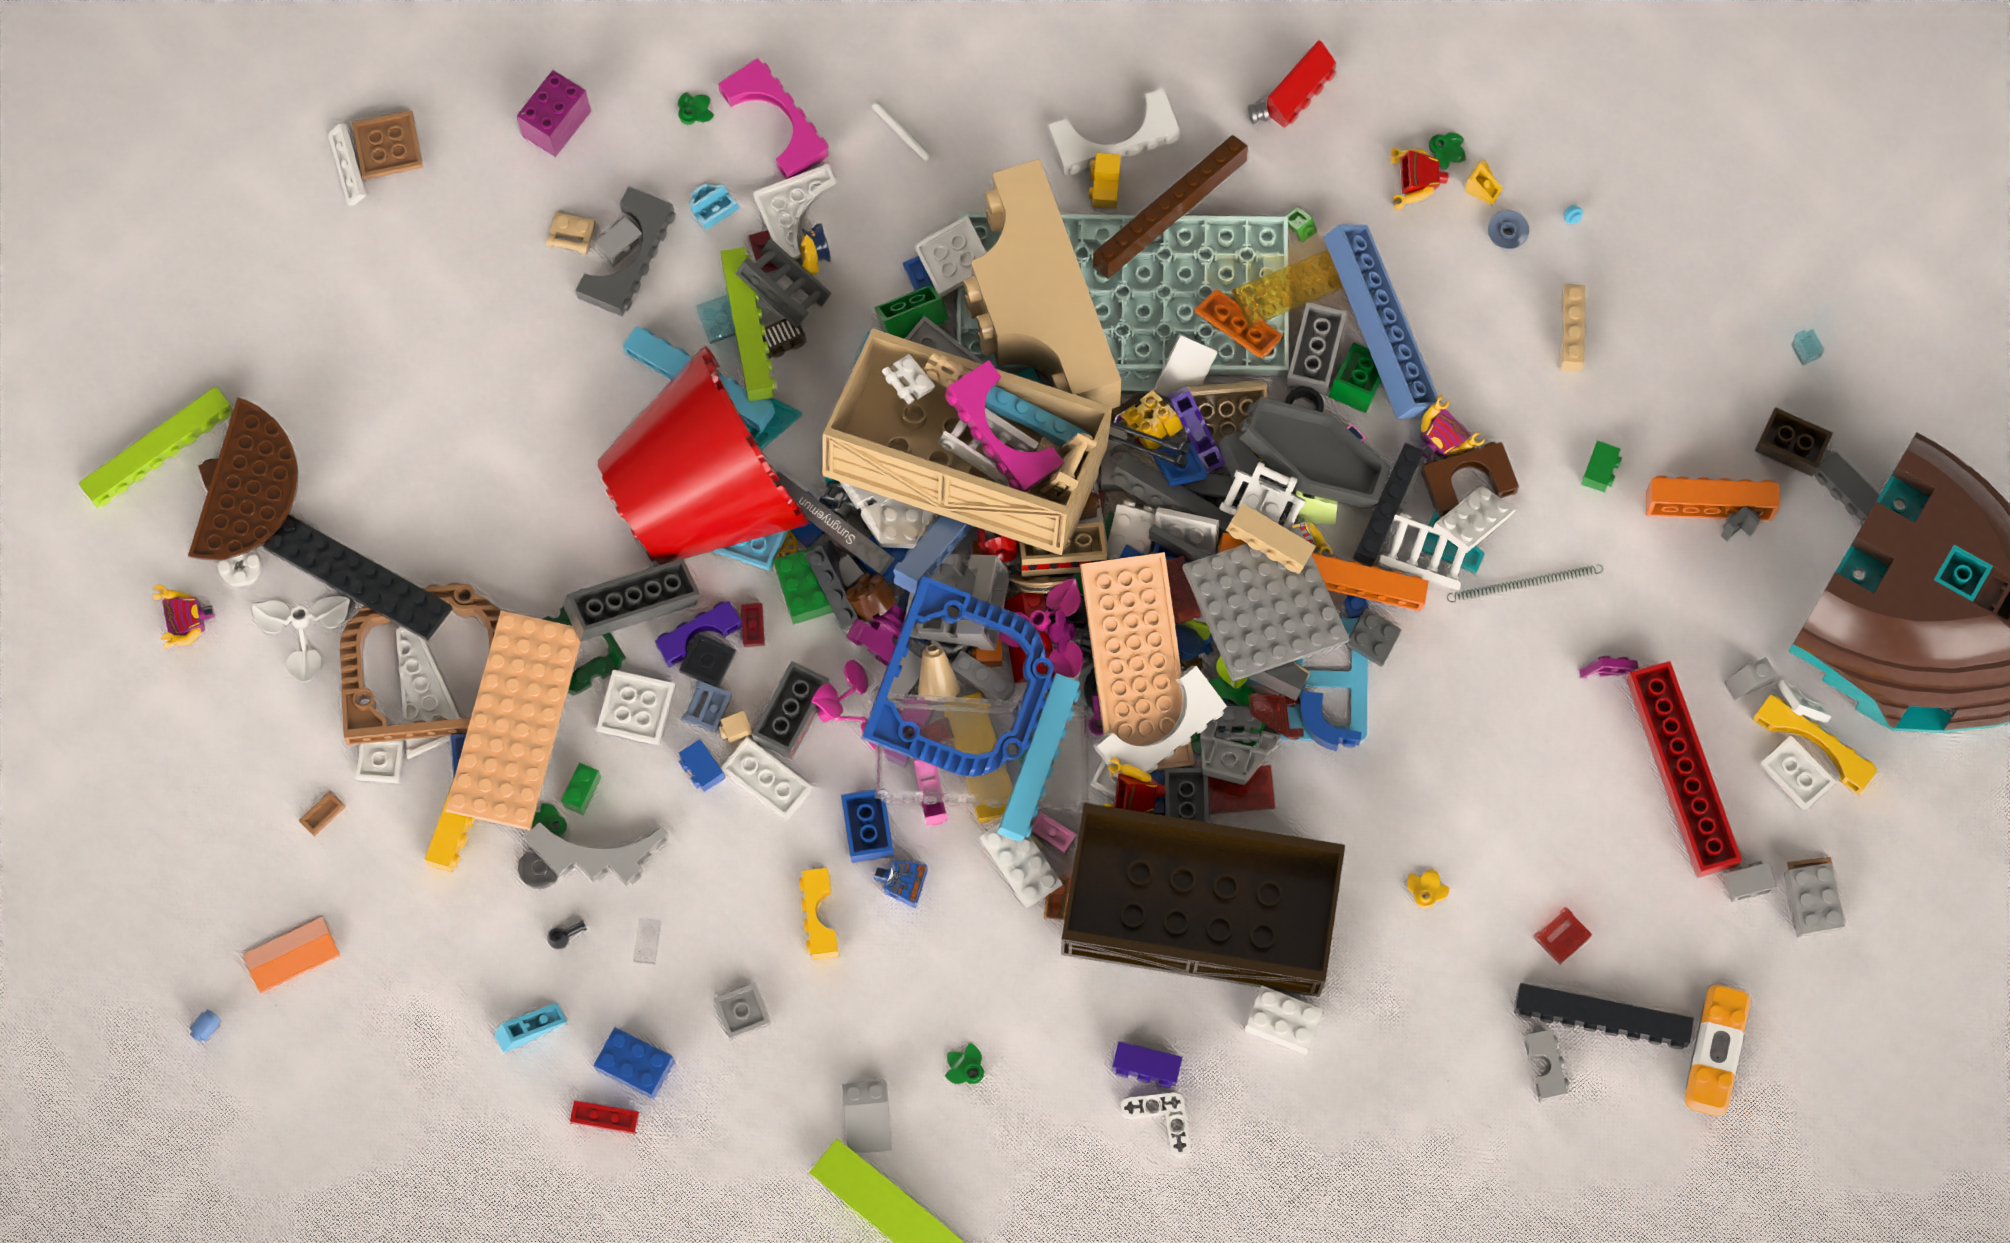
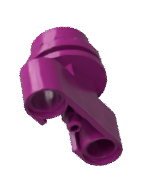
(879, 634)

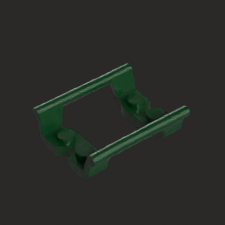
(598, 666)

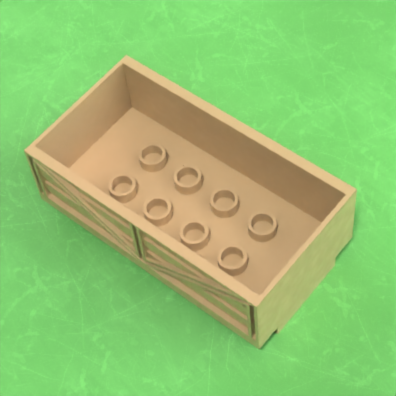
(895, 449)

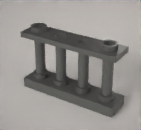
(773, 293)

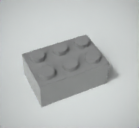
(1814, 899)

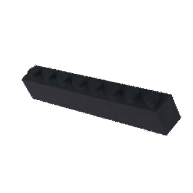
(1603, 1015)

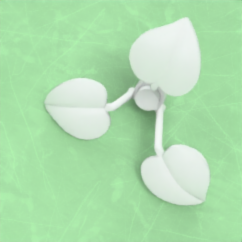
(274, 614)

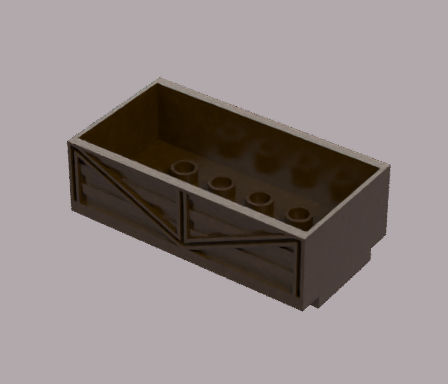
(1202, 900)

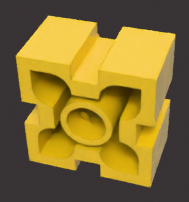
(1152, 418)

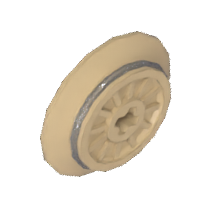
(1038, 583)

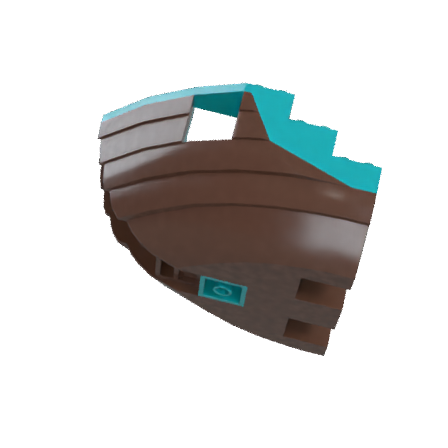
(1932, 603)

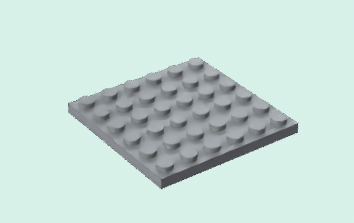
(1263, 610)

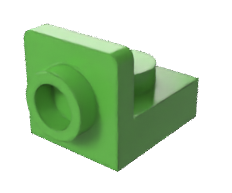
(1301, 224)

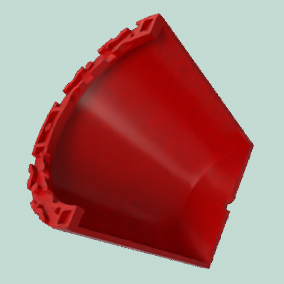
(694, 472)

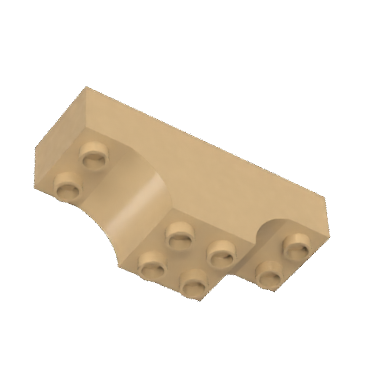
(1033, 293)

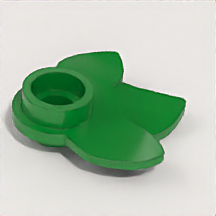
(694, 108)
(1450, 149)
(547, 817)
(962, 1064)

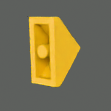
(1483, 184)

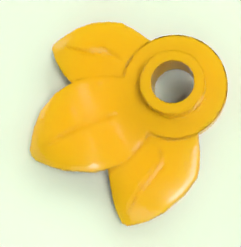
(1427, 885)

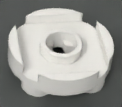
(241, 576)

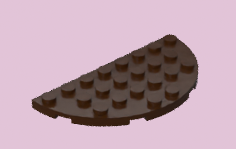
(249, 488)

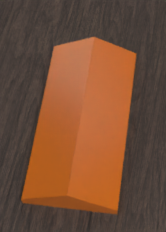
(1228, 318)
(291, 955)

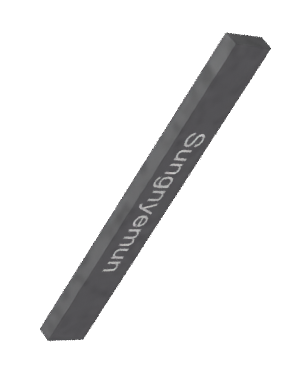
(837, 527)

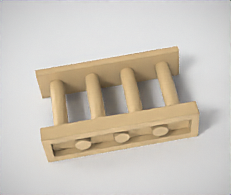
(1064, 481)

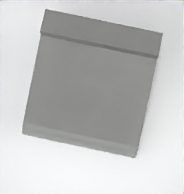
(981, 577)

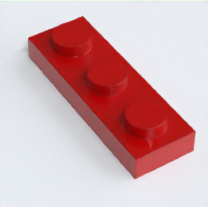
(604, 1117)

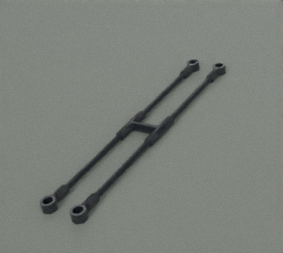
(1181, 448)

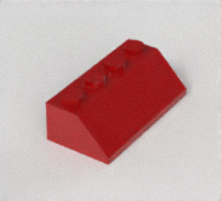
(1301, 85)
(1026, 604)

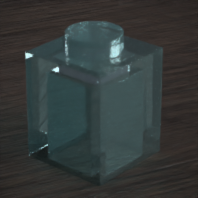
(1807, 346)

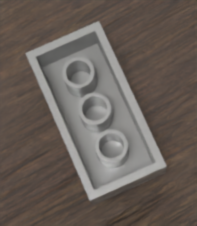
(1316, 348)

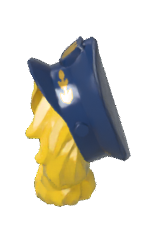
(814, 248)

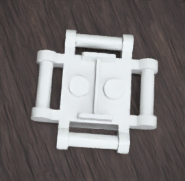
(1265, 496)

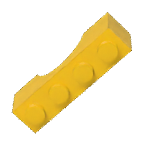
(817, 887)

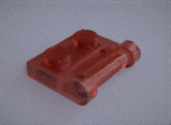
(1568, 940)

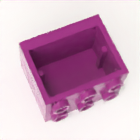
(554, 113)

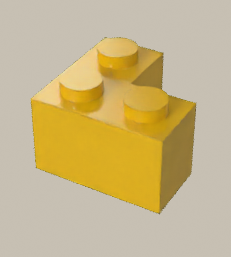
(1105, 174)

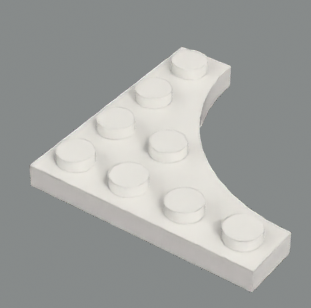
(786, 201)

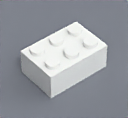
(1283, 1020)

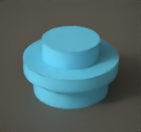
(1573, 214)

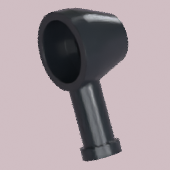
(563, 940)

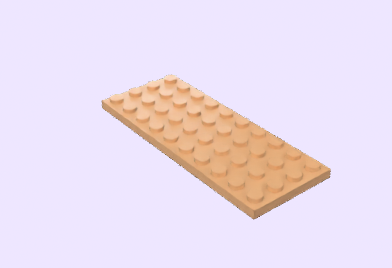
(1135, 650)
(514, 721)

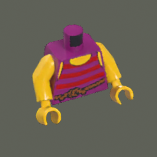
(1444, 433)
(183, 616)

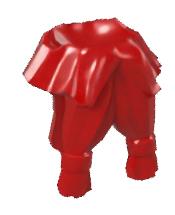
(993, 545)

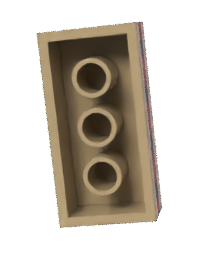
(1085, 547)

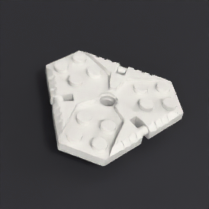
(889, 520)

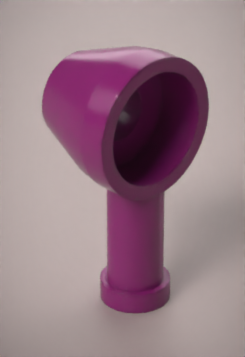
(1092, 724)

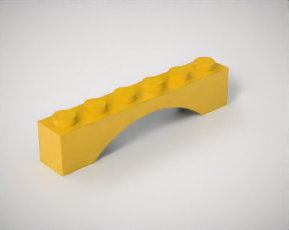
(1852, 769)

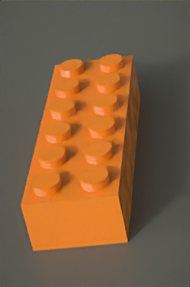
(1710, 497)

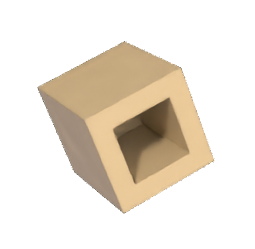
(735, 727)

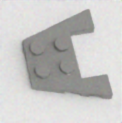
(1233, 760)

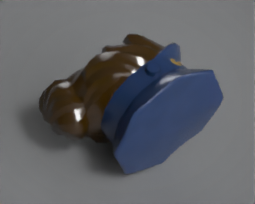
(1189, 647)

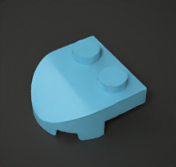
(712, 204)

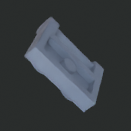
(713, 708)

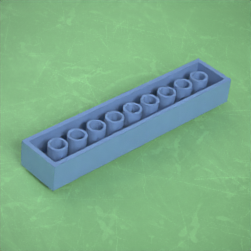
(1381, 320)

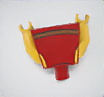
(1418, 175)
(1134, 788)

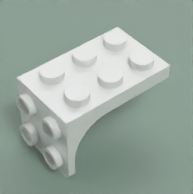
(1131, 527)

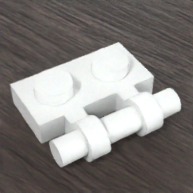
(912, 376)

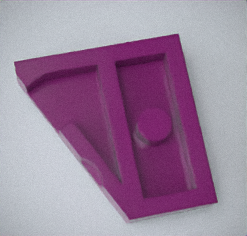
(1608, 667)

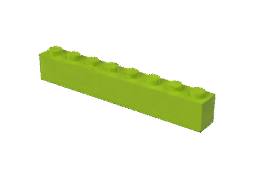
(748, 328)
(156, 447)

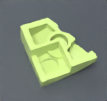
(1318, 510)

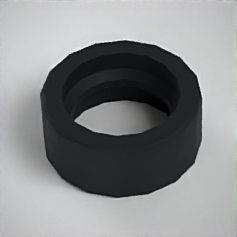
(1308, 393)

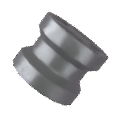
(1258, 112)

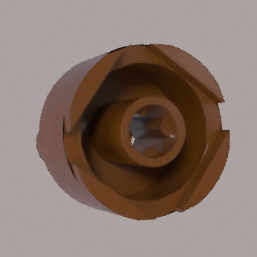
(871, 596)

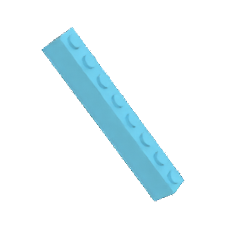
(668, 361)
(1038, 758)

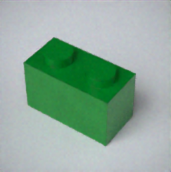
(1601, 465)
(581, 788)

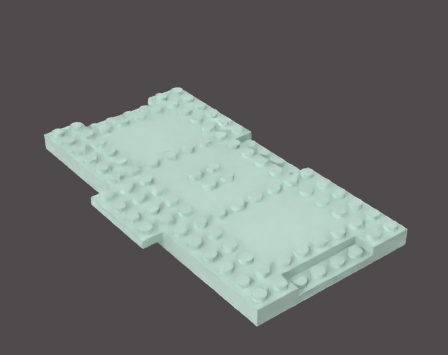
(1160, 288)

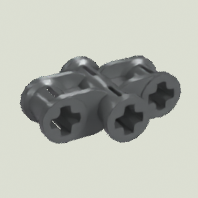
(839, 502)

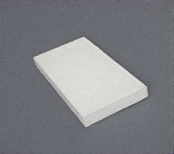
(766, 778)

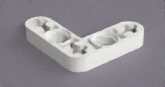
(1170, 1113)

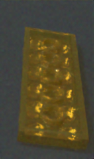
(1287, 288)

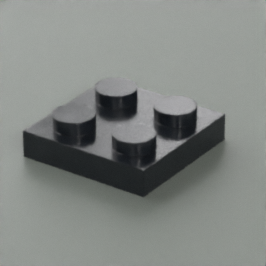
(707, 660)

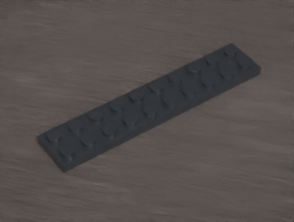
(358, 578)

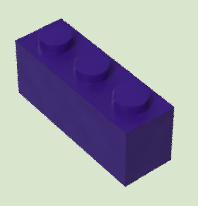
(1146, 1064)

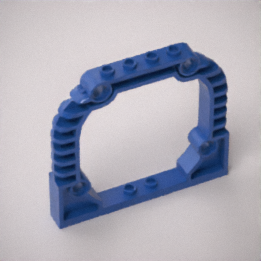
(886, 725)

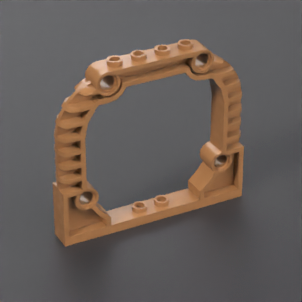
(365, 724)

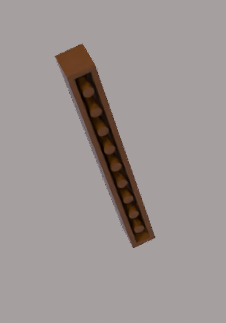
(1170, 206)

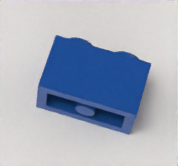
(701, 766)

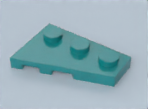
(782, 419)
(1471, 559)

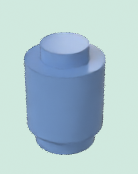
(204, 1026)

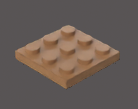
(387, 145)

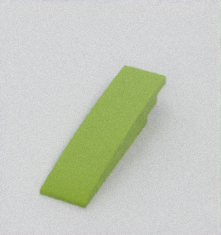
(877, 1198)

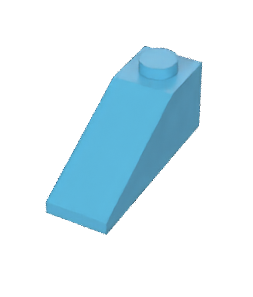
(529, 1027)

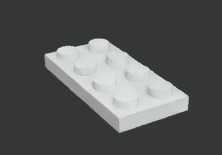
(1474, 518)
(1022, 866)

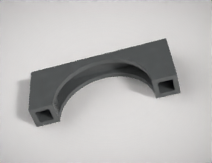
(616, 290)
(1289, 678)

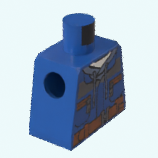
(903, 881)

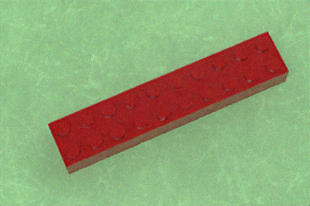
(1683, 769)

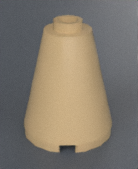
(937, 674)

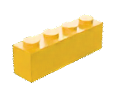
(448, 840)

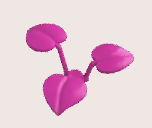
(1067, 599)
(827, 696)

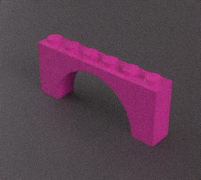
(757, 83)
(1020, 468)

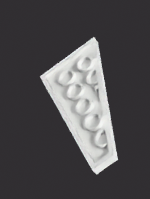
(421, 690)

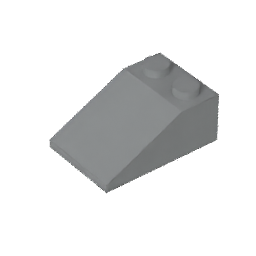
(867, 1116)

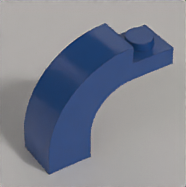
(1319, 728)

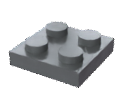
(1373, 637)

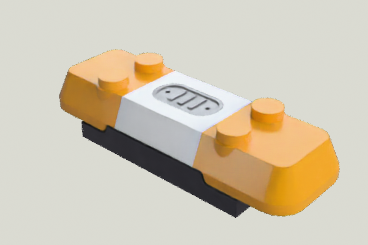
(1717, 1050)

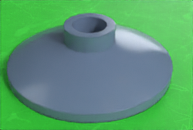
(1511, 222)

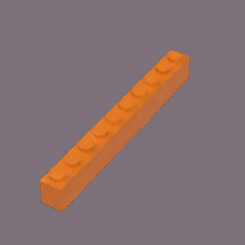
(1360, 580)

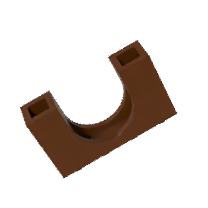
(1490, 459)

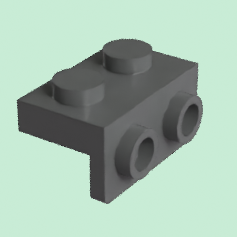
(1745, 519)

